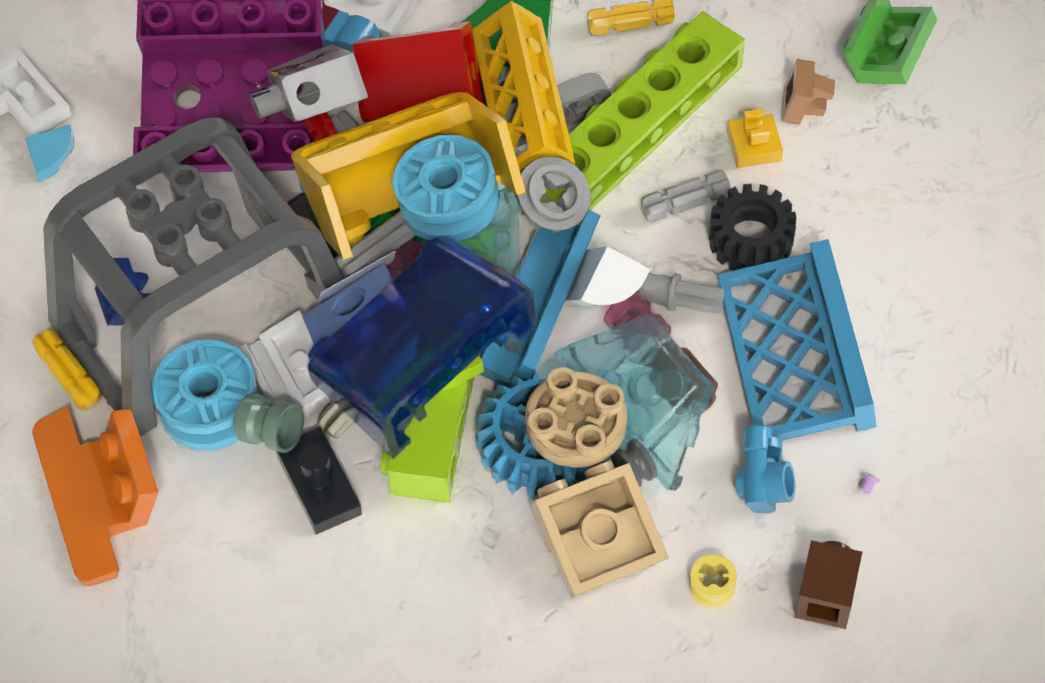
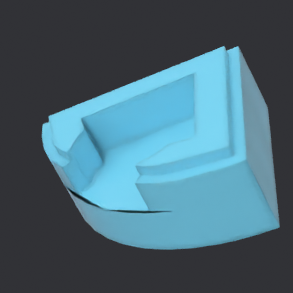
(50, 150)

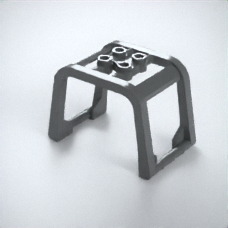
(68, 233)

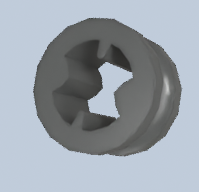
(639, 460)

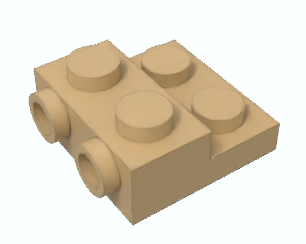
(598, 527)

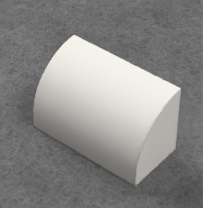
(605, 278)

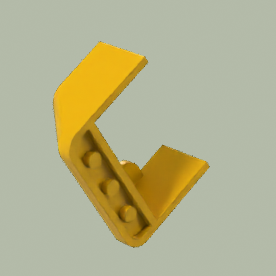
(353, 171)

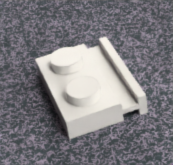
(282, 362)

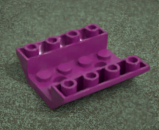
(223, 56)

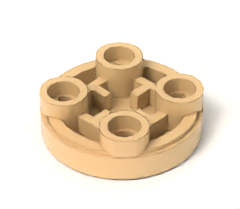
(576, 418)

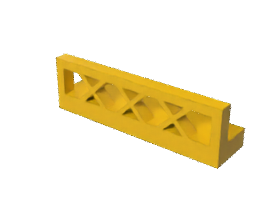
(529, 80)

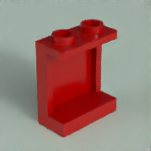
(416, 69)

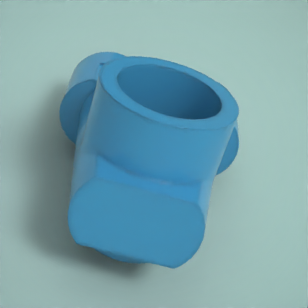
(765, 476)

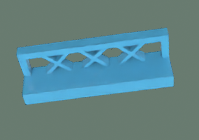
(549, 273)

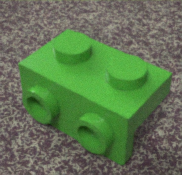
(888, 42)

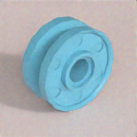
(446, 188)
(187, 375)

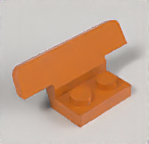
(95, 488)

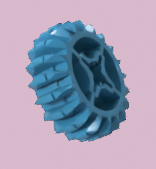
(521, 469)

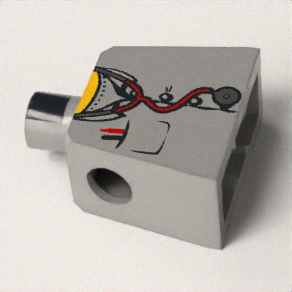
(327, 79)

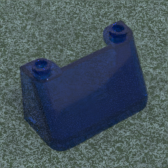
(419, 338)

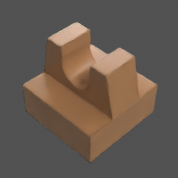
(805, 92)

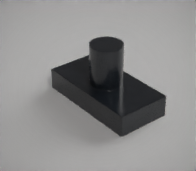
(319, 482)

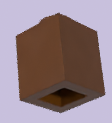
(828, 583)

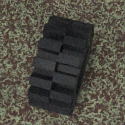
(751, 207)

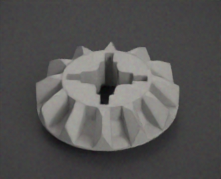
(555, 174)

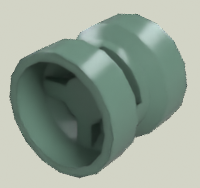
(263, 421)

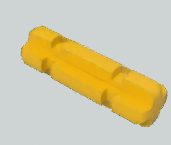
(630, 16)
(67, 369)

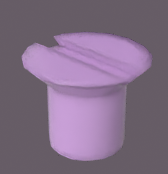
(868, 483)

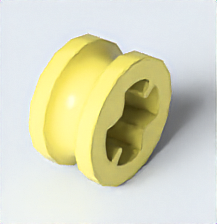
(712, 566)

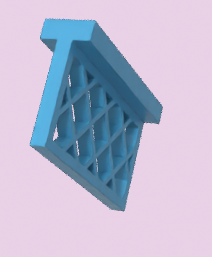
(838, 336)

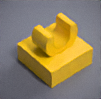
(754, 139)

